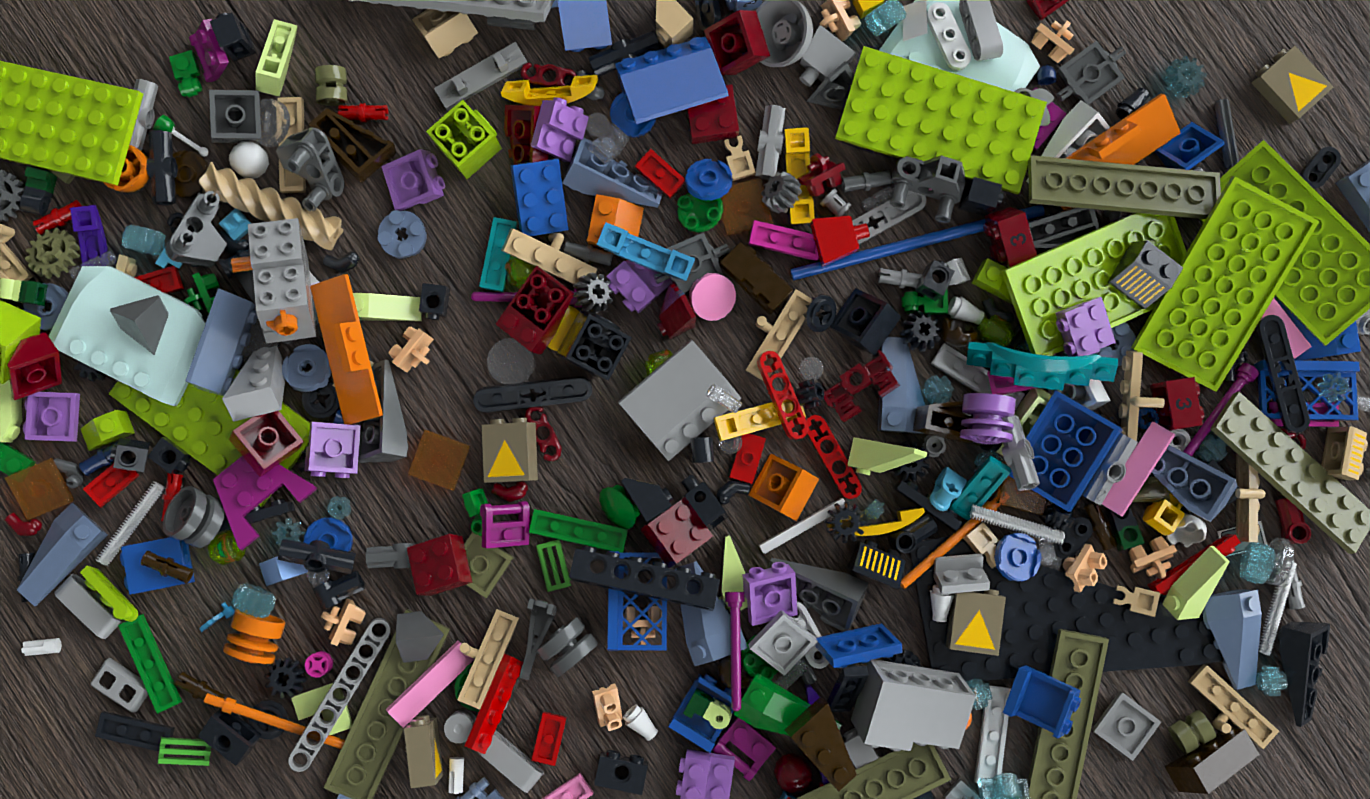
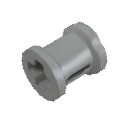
(835, 203)

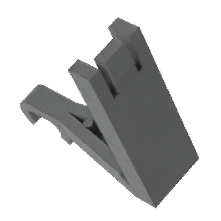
(540, 622)

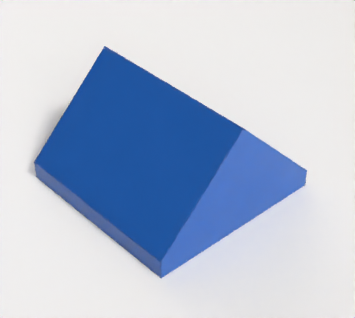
(1188, 147)

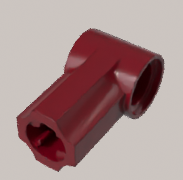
(1292, 517)

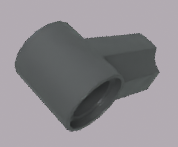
(388, 556)

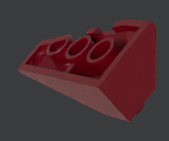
(520, 128)
(676, 313)

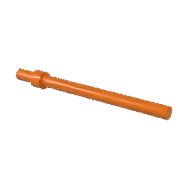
(946, 546)
(229, 705)

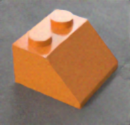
(615, 212)
(783, 486)

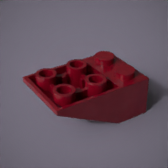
(536, 311)

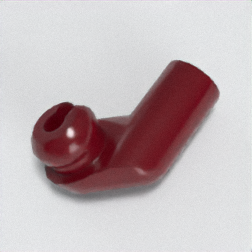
(512, 493)
(23, 528)

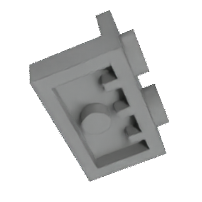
(960, 574)

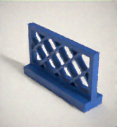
(1313, 370)
(616, 609)

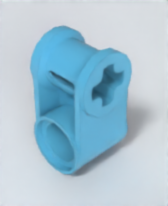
(946, 488)

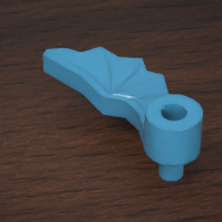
(228, 612)

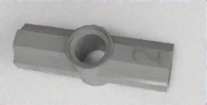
(146, 113)
(770, 142)
(1019, 457)
(1111, 469)

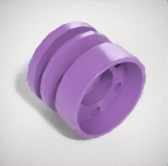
(987, 418)

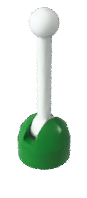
(166, 124)

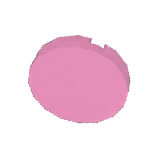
(712, 296)

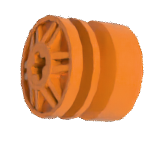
(253, 640)

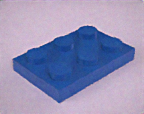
(539, 197)
(858, 645)

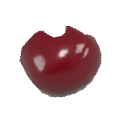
(793, 773)

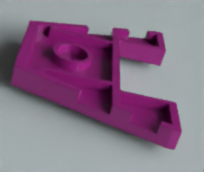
(244, 490)

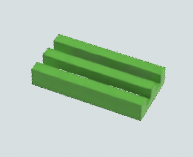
(548, 545)
(183, 761)

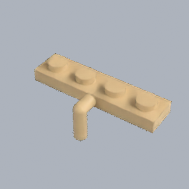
(289, 181)
(546, 256)
(10, 265)
(782, 331)
(1130, 389)
(1247, 502)
(486, 658)
(1232, 707)

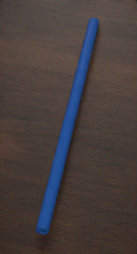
(903, 246)

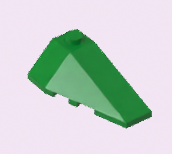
(770, 706)

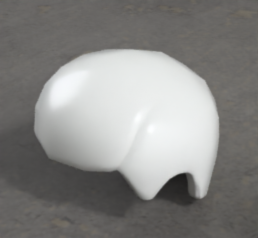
(248, 159)
(1189, 531)

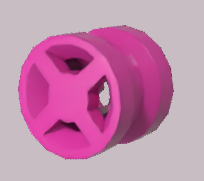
(314, 667)

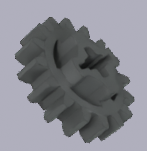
(9, 201)

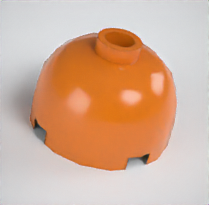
(134, 172)

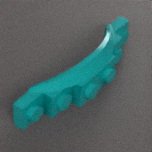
(1041, 370)

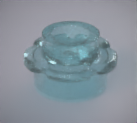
(333, 507)
(874, 510)

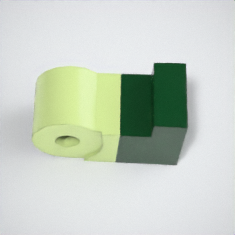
(23, 291)
(709, 708)

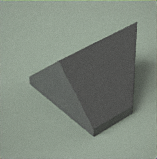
(834, 89)
(142, 321)
(416, 636)

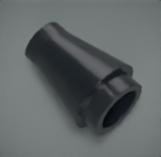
(1132, 103)

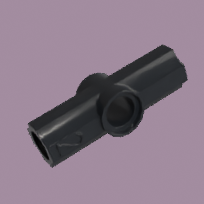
(605, 61)
(162, 167)
(316, 556)

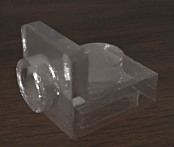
(609, 144)

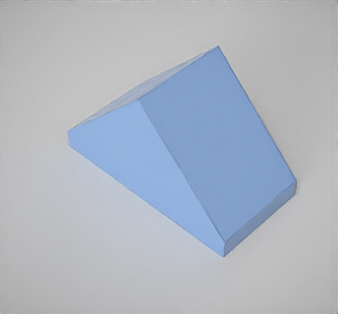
(277, 570)

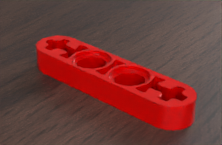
(786, 393)
(830, 458)

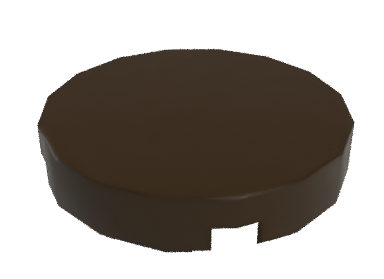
(190, 169)

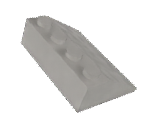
(673, 400)

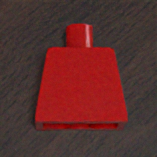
(836, 237)

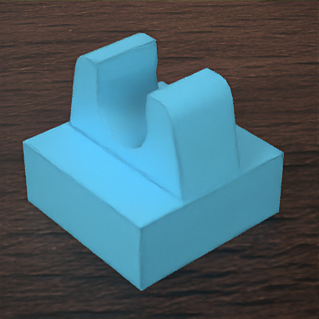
(235, 224)
(163, 261)

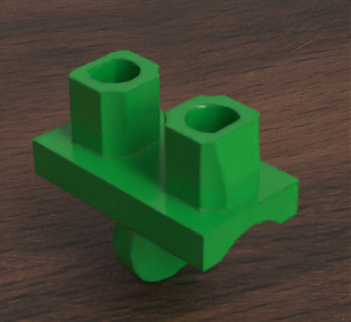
(204, 284)

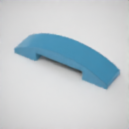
(645, 253)

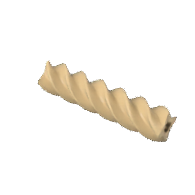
(269, 206)

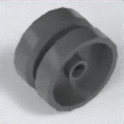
(193, 517)
(567, 647)

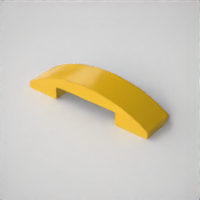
(521, 93)
(797, 158)
(751, 420)
(905, 518)

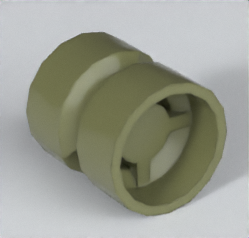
(331, 82)
(1192, 731)

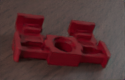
(873, 370)

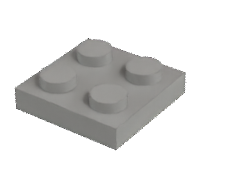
(782, 642)
(1126, 726)

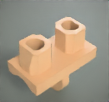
(837, 19)
(1044, 34)
(413, 351)
(1162, 552)
(1082, 567)
(654, 615)
(340, 633)
(608, 707)

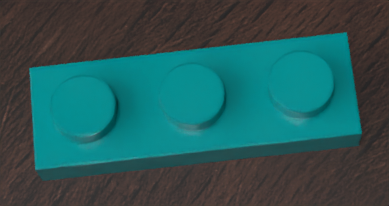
(494, 271)
(980, 486)

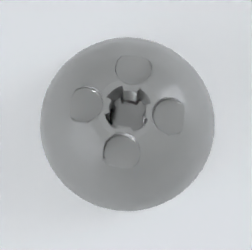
(786, 31)

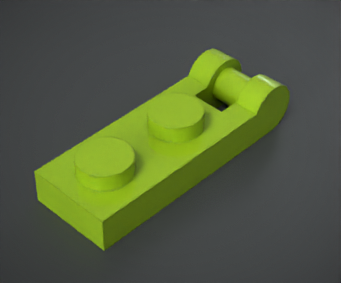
(109, 594)

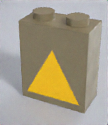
(1291, 84)
(509, 451)
(976, 622)
(423, 751)

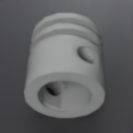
(459, 726)

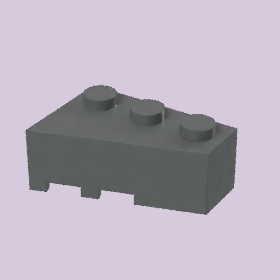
(1062, 226)

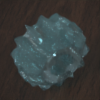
(885, 17)
(1180, 83)
(143, 240)
(1257, 563)
(253, 600)

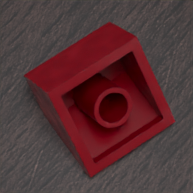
(34, 366)

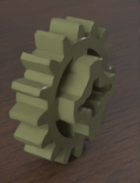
(52, 253)

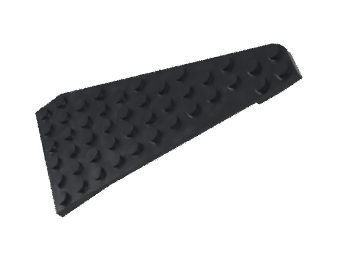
(1049, 603)

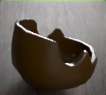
(955, 334)
(725, 673)

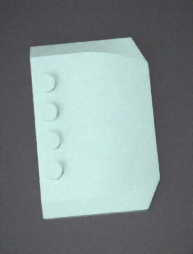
(1008, 72)
(94, 338)

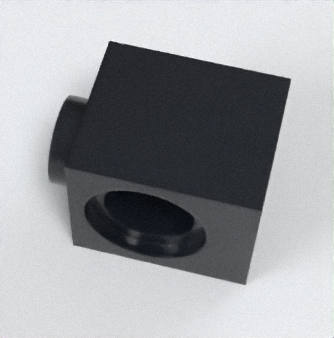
(928, 286)
(430, 291)
(161, 452)
(137, 463)

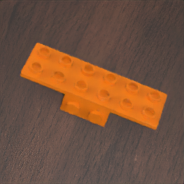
(1132, 136)
(346, 349)

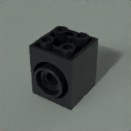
(594, 345)

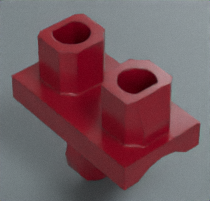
(819, 170)

